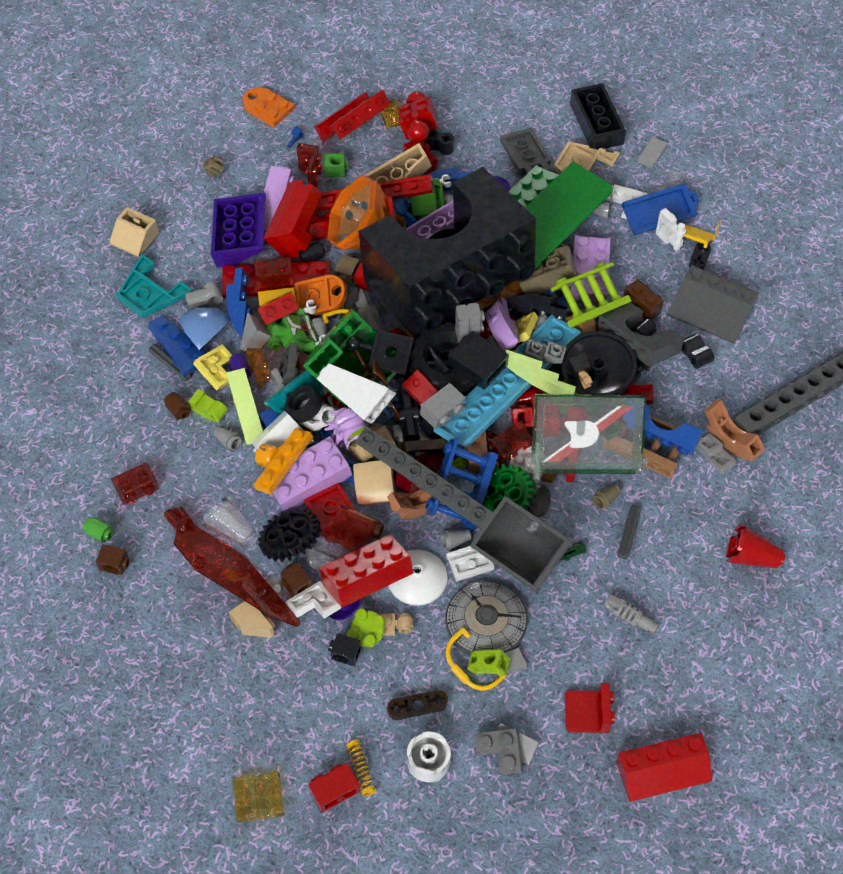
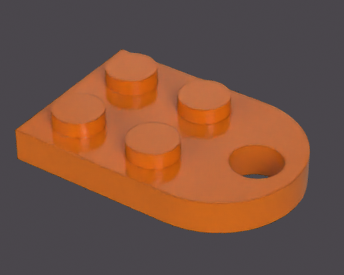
(267, 106)
(322, 292)

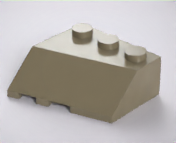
(553, 268)

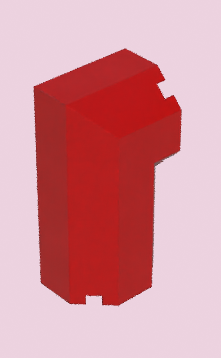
(291, 222)

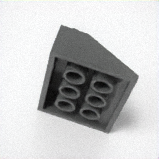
(713, 304)

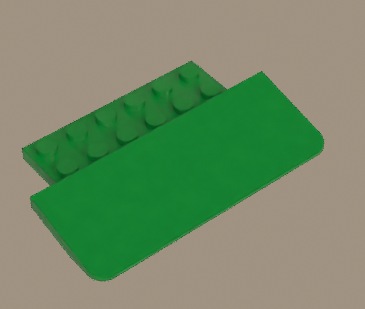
(559, 203)

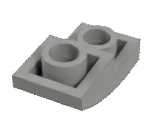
(547, 353)

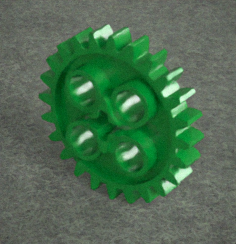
(499, 484)

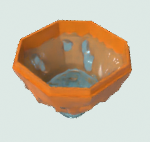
(355, 209)

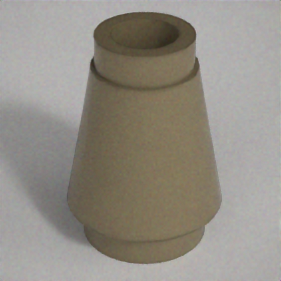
(604, 497)

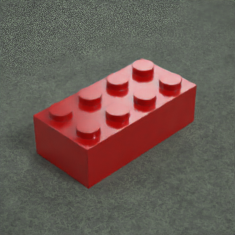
(366, 570)

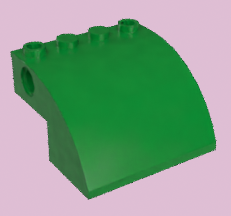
(334, 351)

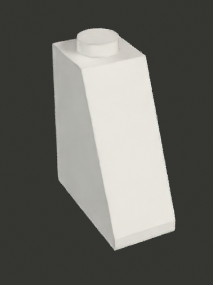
(277, 432)

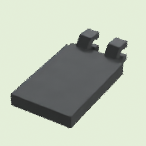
(525, 151)

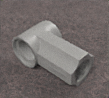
(208, 295)

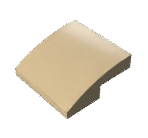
(373, 482)

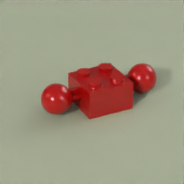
(417, 117)

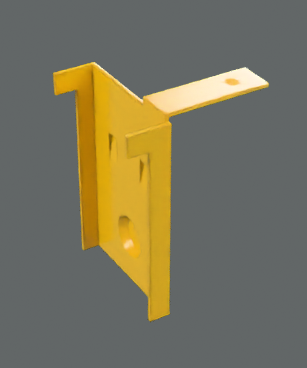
(700, 235)

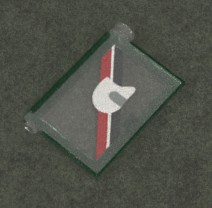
(587, 434)

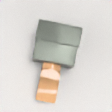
(579, 367)

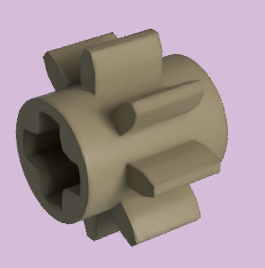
(213, 166)

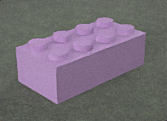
(586, 255)
(311, 473)

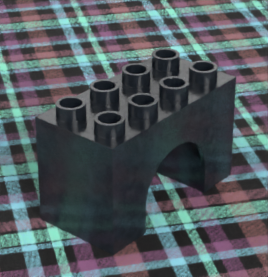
(430, 277)

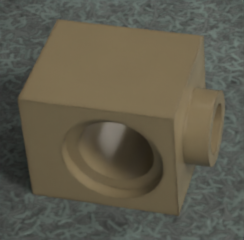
(346, 268)

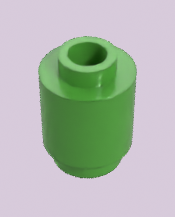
(273, 342)
(98, 529)

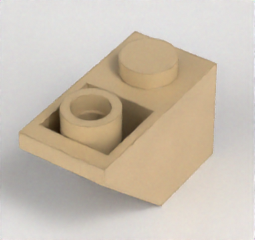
(251, 621)

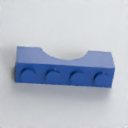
(684, 438)

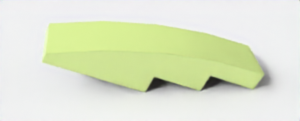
(531, 371)
(244, 404)

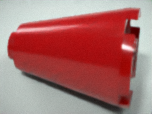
(753, 549)

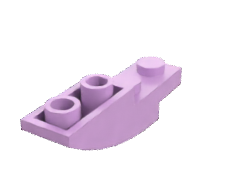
(502, 325)

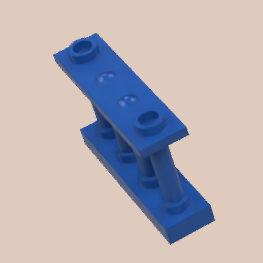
(480, 480)

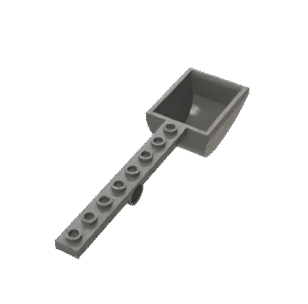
(507, 536)

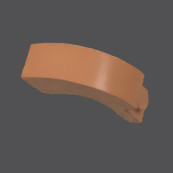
(738, 442)
(409, 505)

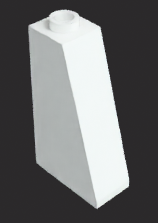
(358, 393)

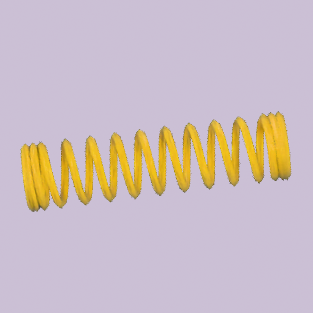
(355, 744)

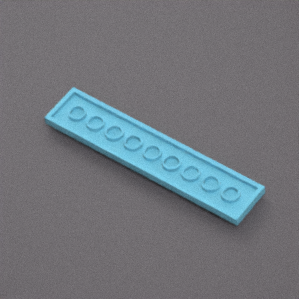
(487, 405)

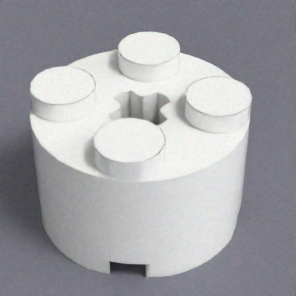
(417, 752)

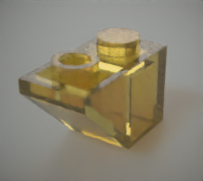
(391, 114)

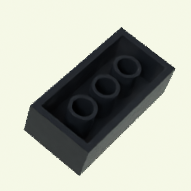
(597, 117)

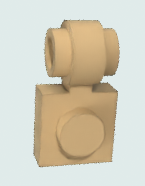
(403, 623)

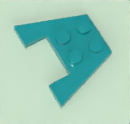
(143, 294)

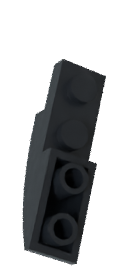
(539, 304)

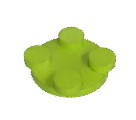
(367, 627)

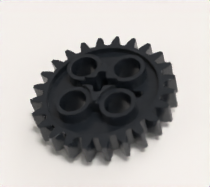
(289, 534)

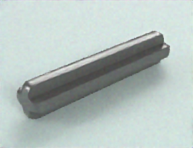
(167, 360)
(629, 531)

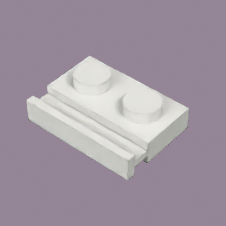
(468, 563)

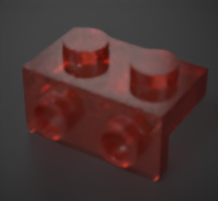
(511, 440)

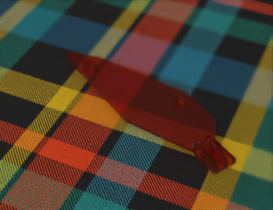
(226, 567)

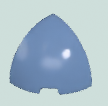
(203, 324)

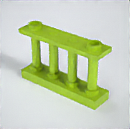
(591, 311)

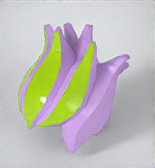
(346, 426)

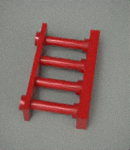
(352, 115)

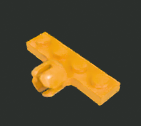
(279, 459)

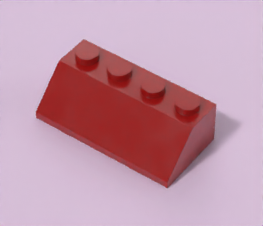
(664, 767)

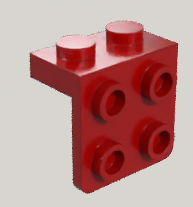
(589, 710)

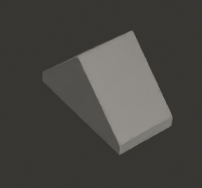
(254, 333)

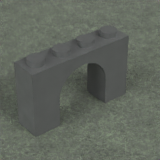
(646, 348)

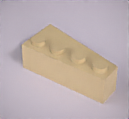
(405, 165)

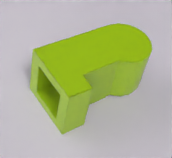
(207, 407)
(489, 662)

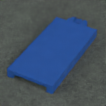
(645, 210)

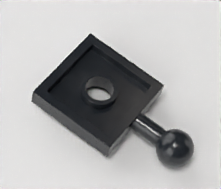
(381, 342)

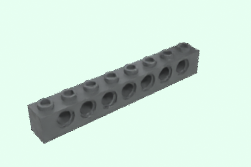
(795, 397)

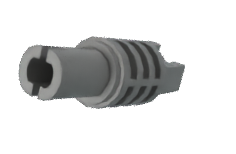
(631, 614)

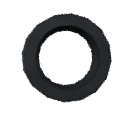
(310, 409)

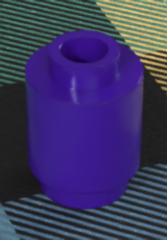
(237, 362)

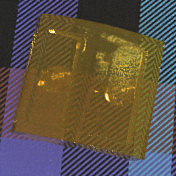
(258, 797)

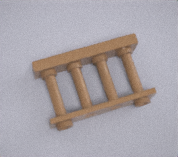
(662, 465)

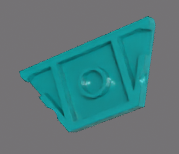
(277, 401)

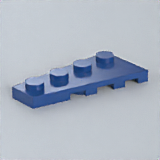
(176, 344)

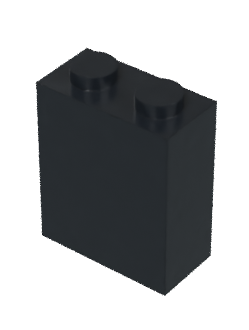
(477, 360)

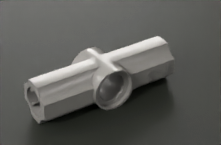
(367, 310)

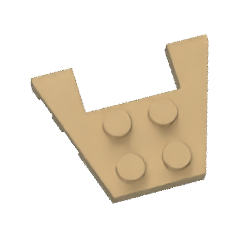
(583, 156)

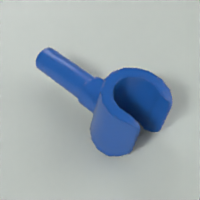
(297, 132)

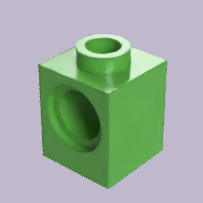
(335, 165)

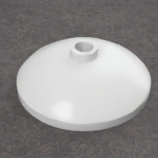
(423, 586)

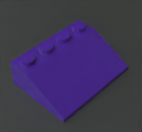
(238, 228)

